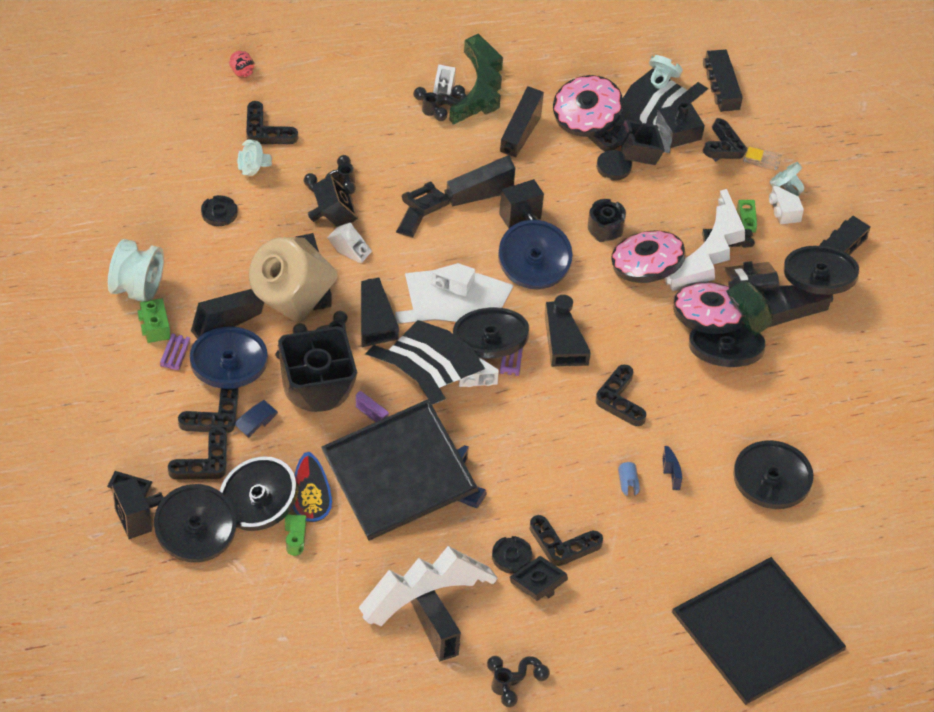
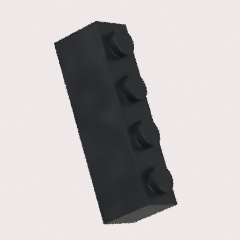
(723, 80)
(848, 236)

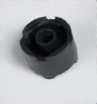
(606, 220)

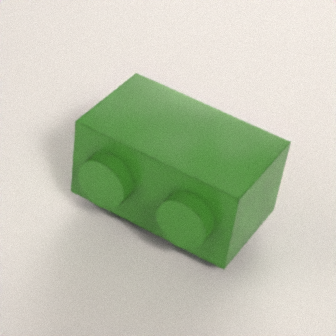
(154, 320)

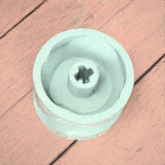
(135, 270)

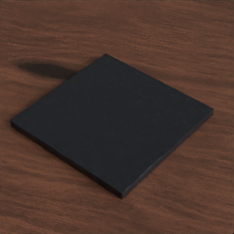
(399, 469)
(758, 630)

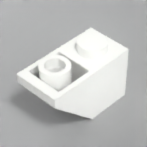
(786, 206)
(349, 243)
(454, 278)
(486, 377)

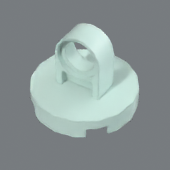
(664, 68)
(252, 158)
(788, 178)

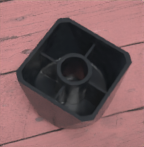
(317, 368)

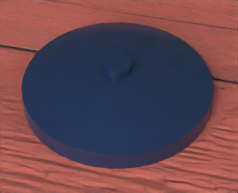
(535, 254)
(228, 357)

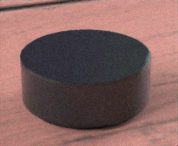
(563, 303)

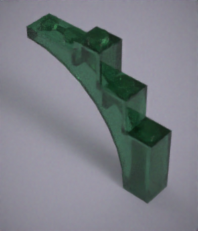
(484, 93)

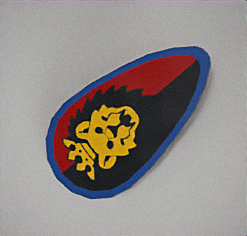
(314, 492)

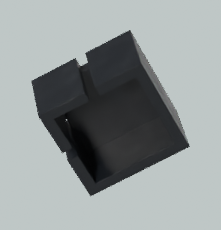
(645, 146)

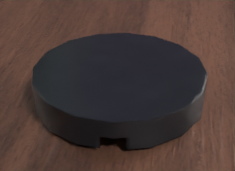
(613, 165)
(219, 210)
(511, 554)

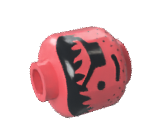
(241, 63)

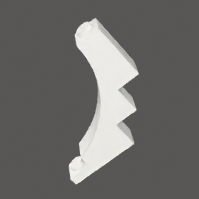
(726, 231)
(395, 590)

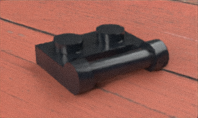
(427, 204)

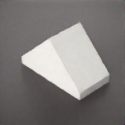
(444, 80)

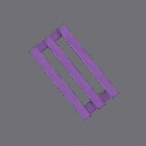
(178, 340)
(510, 369)
(370, 407)

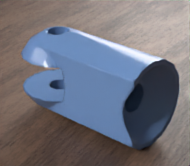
(628, 477)

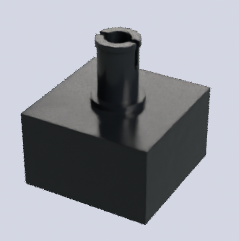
(680, 124)
(333, 202)
(521, 203)
(133, 507)

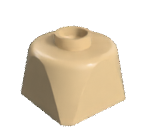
(290, 276)

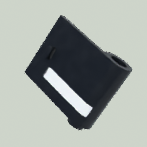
(759, 274)

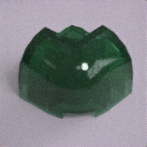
(752, 306)

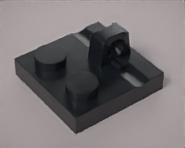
(539, 578)

